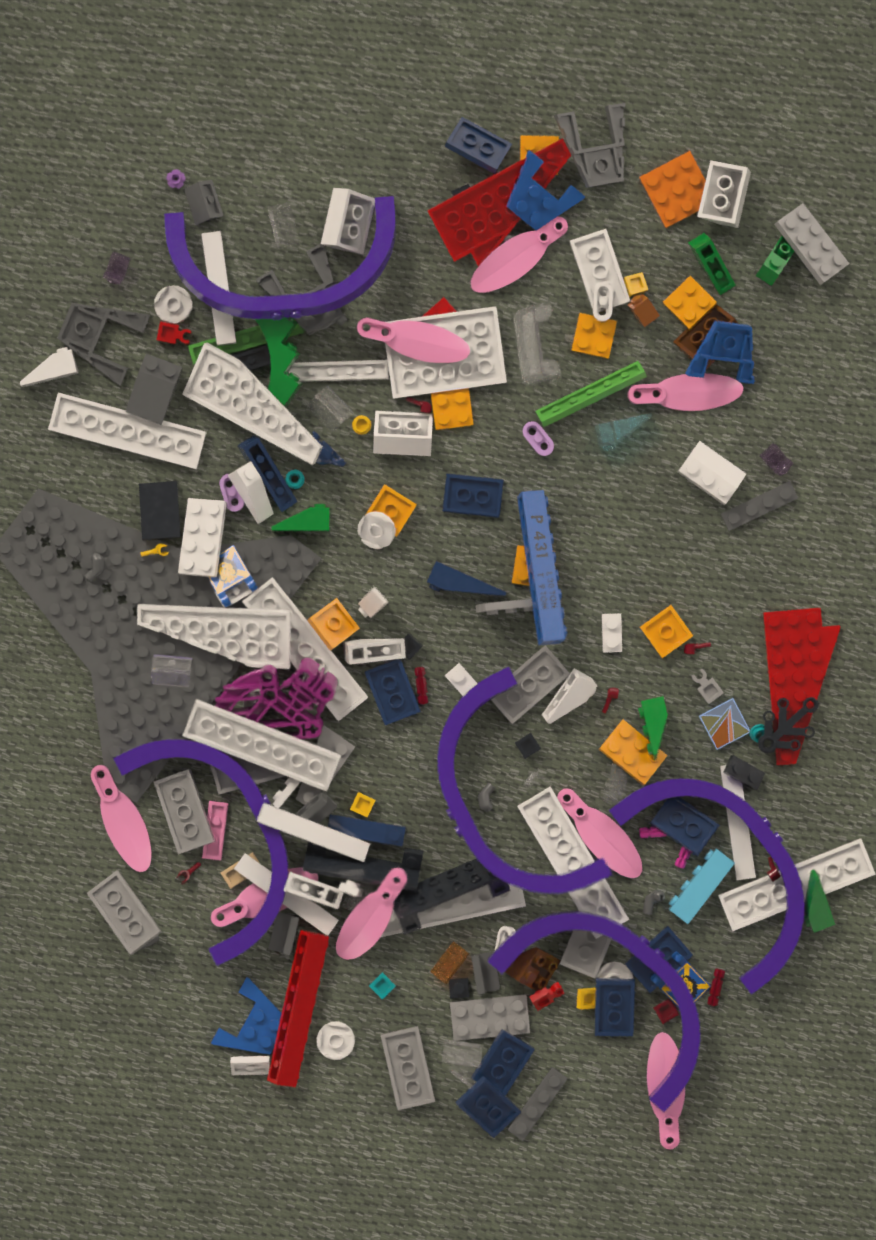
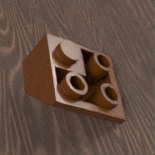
(533, 968)

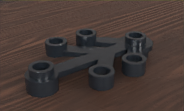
(785, 727)

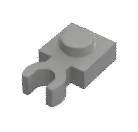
(709, 688)

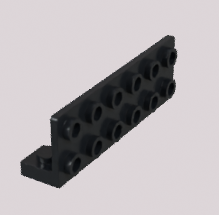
(371, 871)
(442, 889)

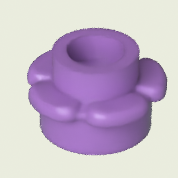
(170, 178)

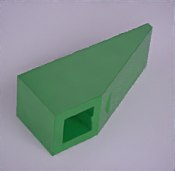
(775, 261)
(655, 719)

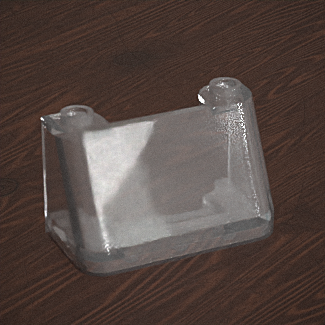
(528, 343)

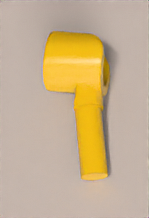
(157, 550)

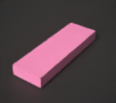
(217, 819)

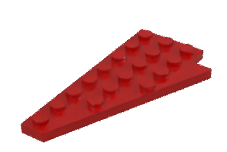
(478, 216)
(797, 663)

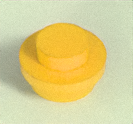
(361, 425)

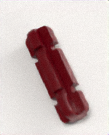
(421, 685)
(716, 987)

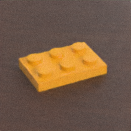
(630, 752)

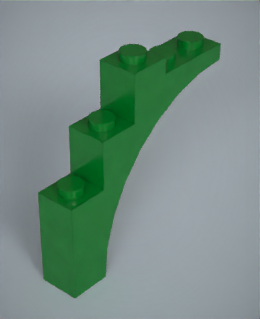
(282, 357)

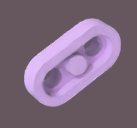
(538, 438)
(230, 494)

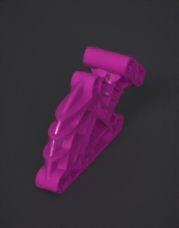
(310, 687)

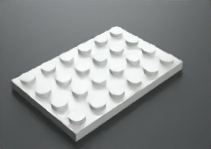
(481, 368)

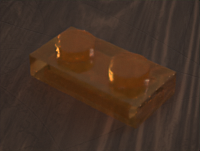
(449, 962)

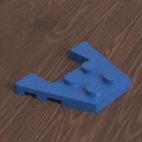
(533, 202)
(727, 343)
(260, 1027)

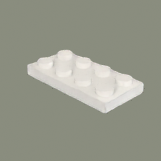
(599, 265)
(202, 537)

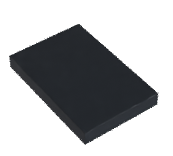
(159, 510)

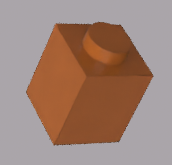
(643, 309)

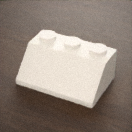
(724, 193)
(348, 220)
(403, 433)
(712, 473)

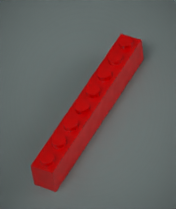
(298, 1008)

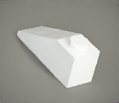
(54, 367)
(252, 491)
(372, 603)
(373, 650)
(572, 694)
(313, 890)

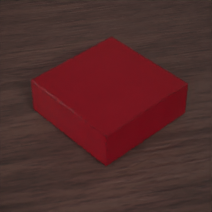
(666, 1011)

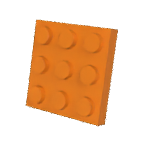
(675, 189)

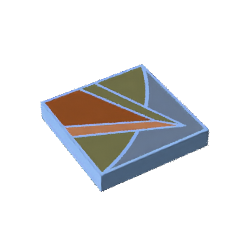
(724, 723)

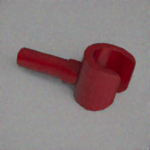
(425, 406)
(690, 648)
(612, 693)
(773, 873)
(186, 874)

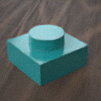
(382, 985)

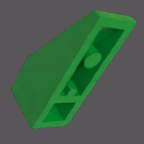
(711, 263)
(311, 519)
(816, 906)

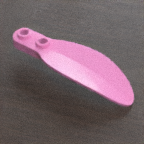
(515, 257)
(417, 340)
(689, 392)
(123, 822)
(603, 836)
(250, 902)
(369, 918)
(660, 1061)

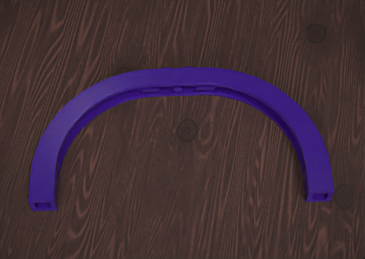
(284, 305)
(460, 715)
(760, 827)
(263, 920)
(540, 927)

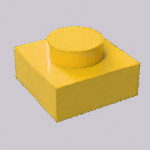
(635, 284)
(362, 804)
(586, 998)

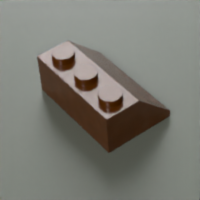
(691, 339)

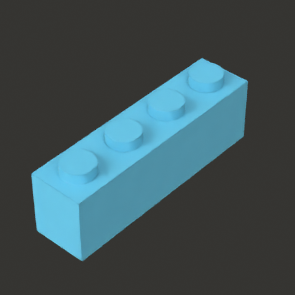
(701, 886)

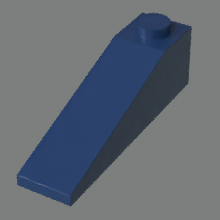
(274, 483)
(449, 579)
(368, 830)

